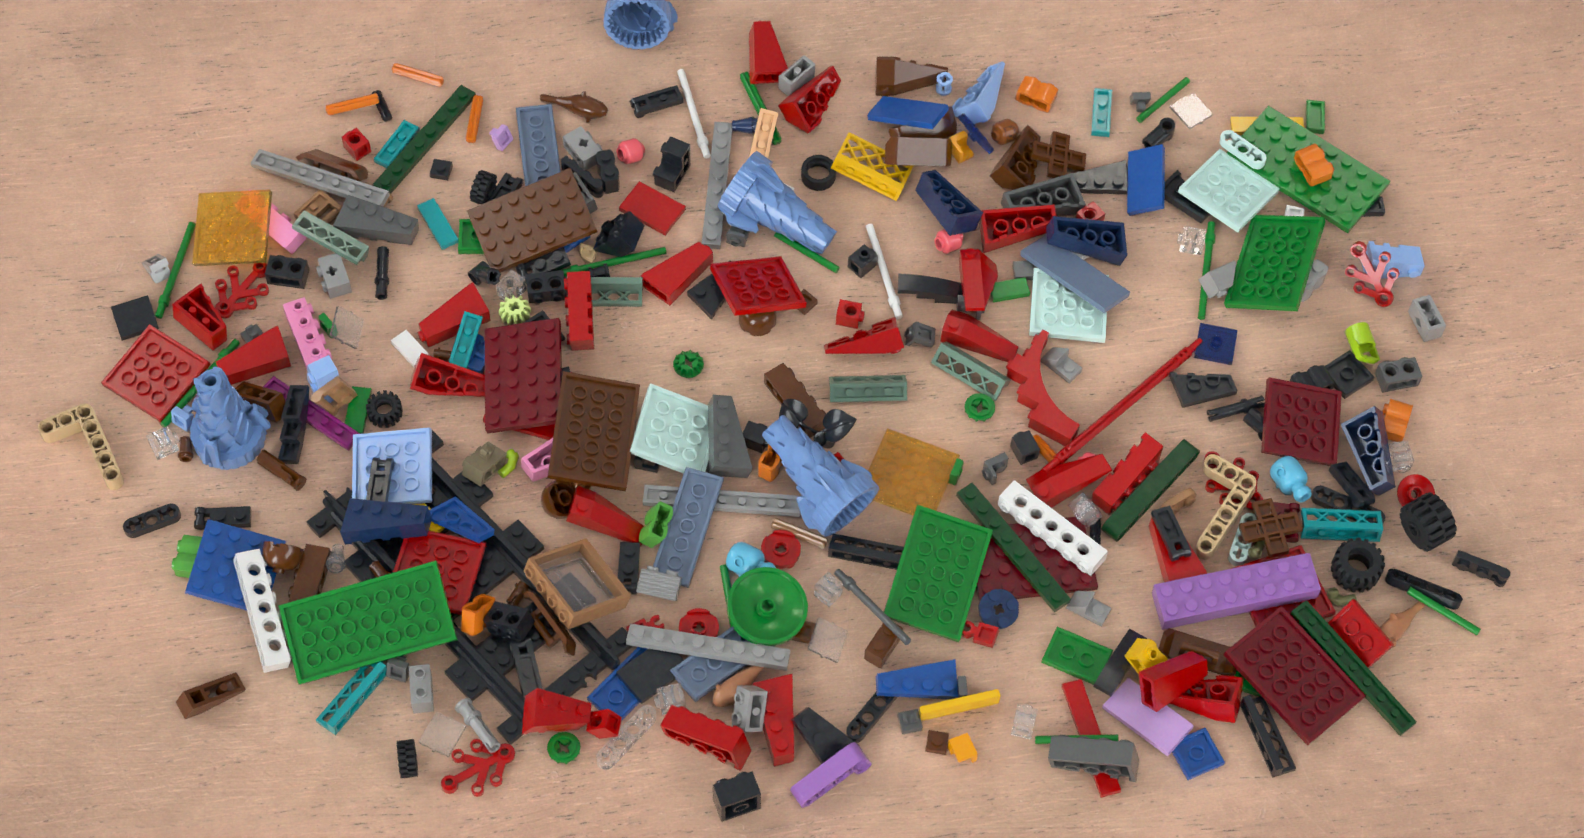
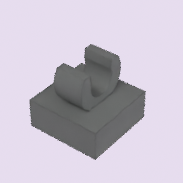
(1140, 100)
(251, 333)
(398, 669)
(909, 721)

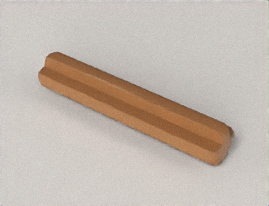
(800, 533)

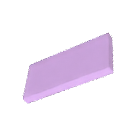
(1161, 728)

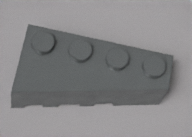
(1059, 191)
(375, 222)
(726, 441)
(1094, 756)

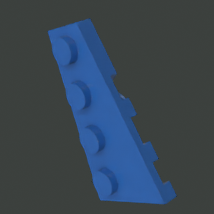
(923, 681)

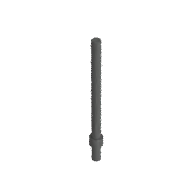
(850, 584)

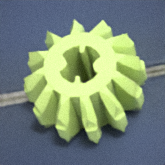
(514, 310)

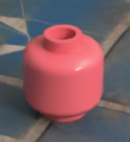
(630, 151)
(948, 243)

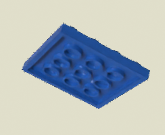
(214, 570)

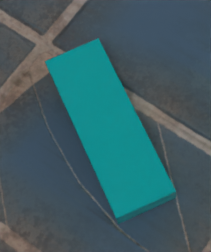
(1101, 112)
(396, 143)
(437, 223)
(465, 339)

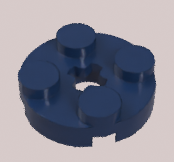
(1009, 605)

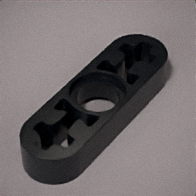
(164, 510)

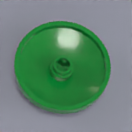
(767, 606)

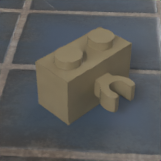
(483, 463)

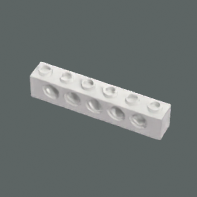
(1033, 506)
(270, 659)

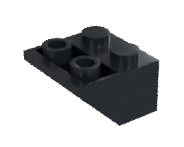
(619, 235)

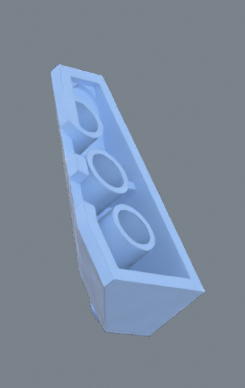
(982, 96)

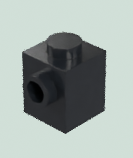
(862, 261)
(753, 436)
(1024, 447)

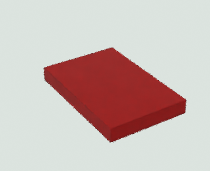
(652, 208)
(1361, 633)

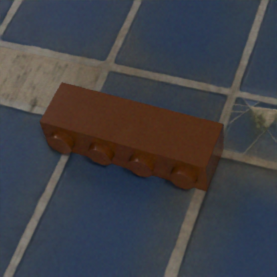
(784, 386)
(311, 573)

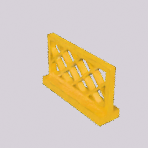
(868, 175)

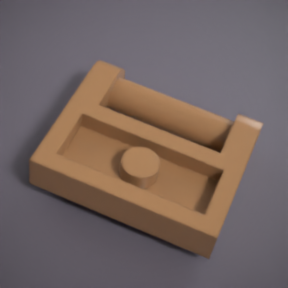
(318, 205)
(338, 391)

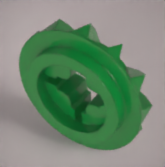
(685, 370)
(974, 401)
(564, 739)

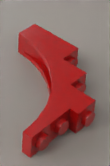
(1044, 414)

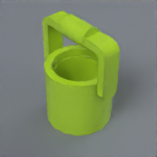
(1361, 342)

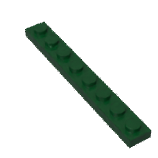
(425, 139)
(1014, 547)
(1353, 667)

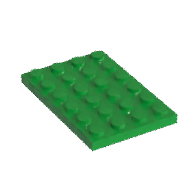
(1275, 262)
(937, 573)

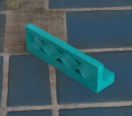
(1342, 528)
(354, 700)

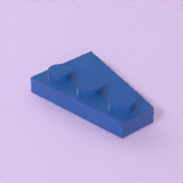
(461, 520)

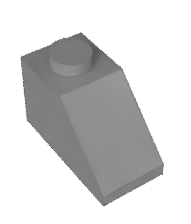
(1218, 280)

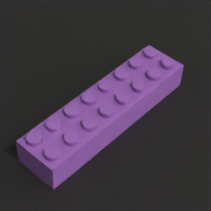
(1235, 591)

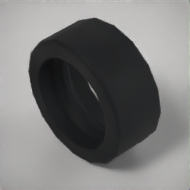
(818, 184)

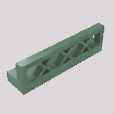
(331, 237)
(617, 285)
(974, 364)
(868, 388)

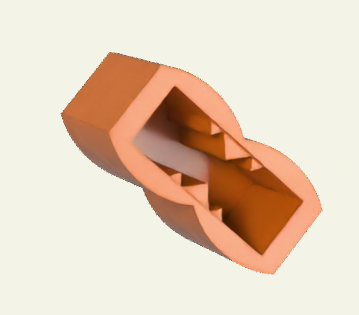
(1036, 94)
(1313, 164)
(1396, 419)
(769, 465)
(474, 613)

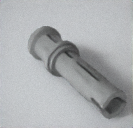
(473, 718)

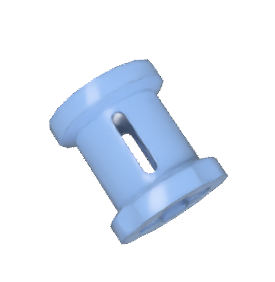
(946, 84)

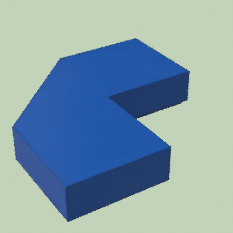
(477, 358)

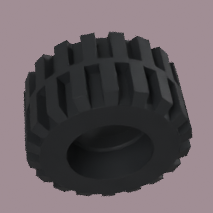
(1363, 552)

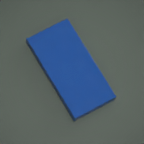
(908, 112)
(1146, 180)
(613, 693)

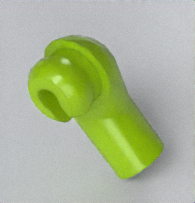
(510, 465)

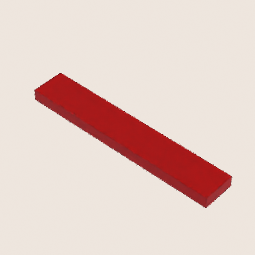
(1087, 725)

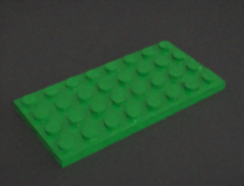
(1338, 200)
(367, 622)

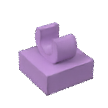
(501, 137)

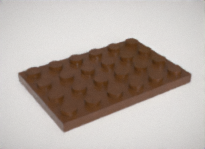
(532, 221)
(593, 431)

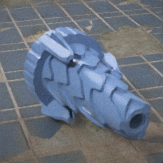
(639, 22)
(762, 198)
(225, 426)
(829, 488)

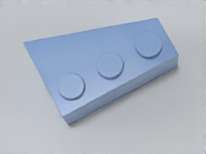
(1404, 258)
(321, 373)

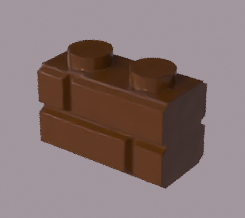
(881, 646)

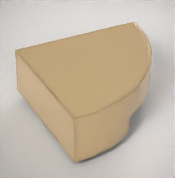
(587, 253)

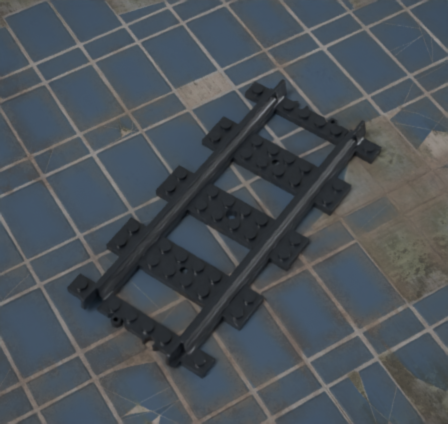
(506, 553)

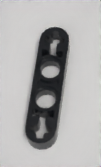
(1348, 505)
(1437, 593)
(871, 708)

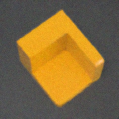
(960, 149)
(962, 748)

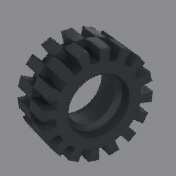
(483, 187)
(384, 399)
(407, 758)

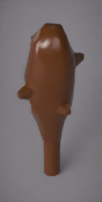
(579, 105)

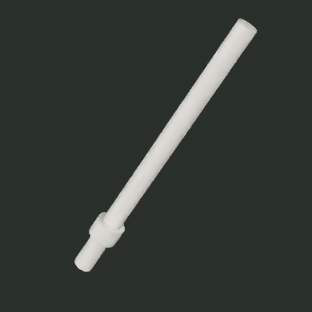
(702, 140)
(893, 299)

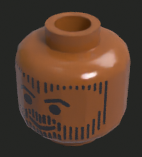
(1004, 131)

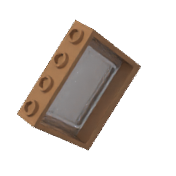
(577, 583)

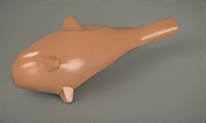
(1400, 622)
(726, 691)

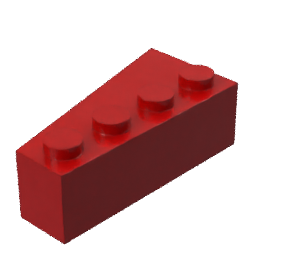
(579, 310)
(1128, 474)
(707, 735)

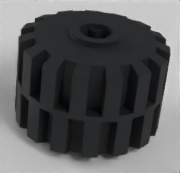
(1428, 521)

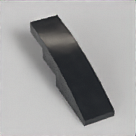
(929, 288)
(294, 425)
(1117, 665)

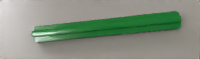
(757, 101)

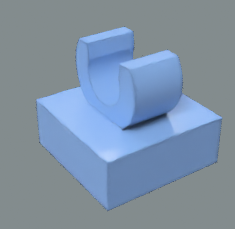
(182, 417)

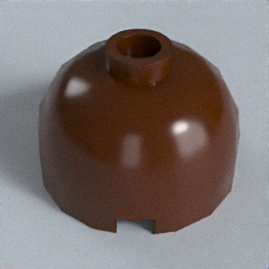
(759, 323)
(557, 498)
(281, 556)

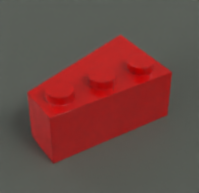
(200, 317)
(553, 712)

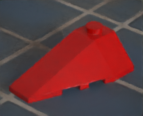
(809, 102)
(977, 278)
(971, 334)
(881, 339)
(443, 378)
(1067, 479)
(600, 515)
(1213, 698)

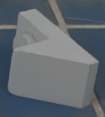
(157, 268)
(1061, 364)
(1088, 607)

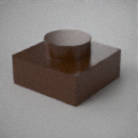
(811, 302)
(805, 633)
(937, 742)

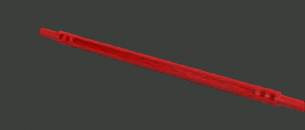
(1124, 404)

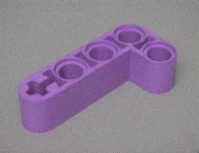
(830, 773)

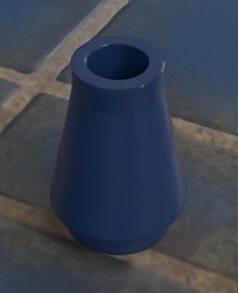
(745, 125)

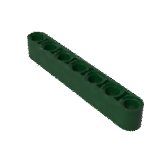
(1150, 490)

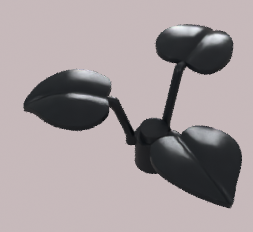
(836, 422)

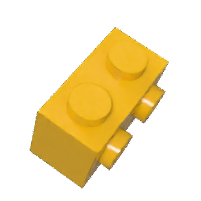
(1144, 654)

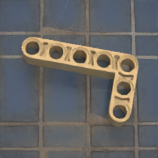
(86, 424)
(1228, 507)

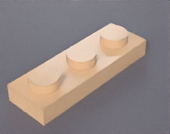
(764, 132)

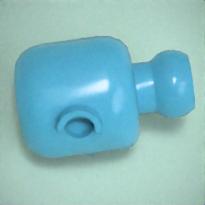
(1291, 478)
(745, 557)

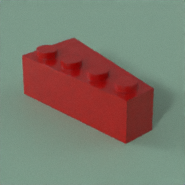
(1013, 225)
(777, 718)

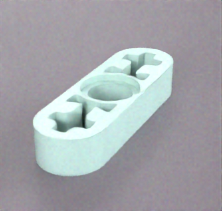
(1246, 157)
(1237, 544)

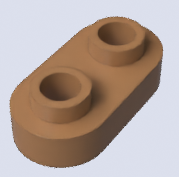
(1180, 500)

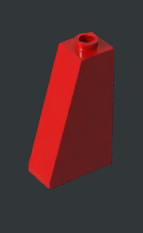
(765, 54)
(677, 273)
(446, 319)
(256, 358)
(1177, 569)
(1170, 679)

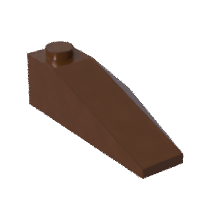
(898, 76)
(1016, 167)

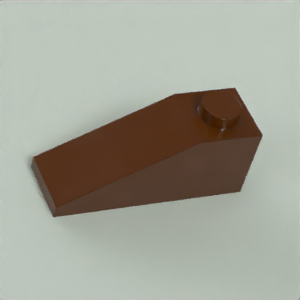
(269, 399)
(208, 695)

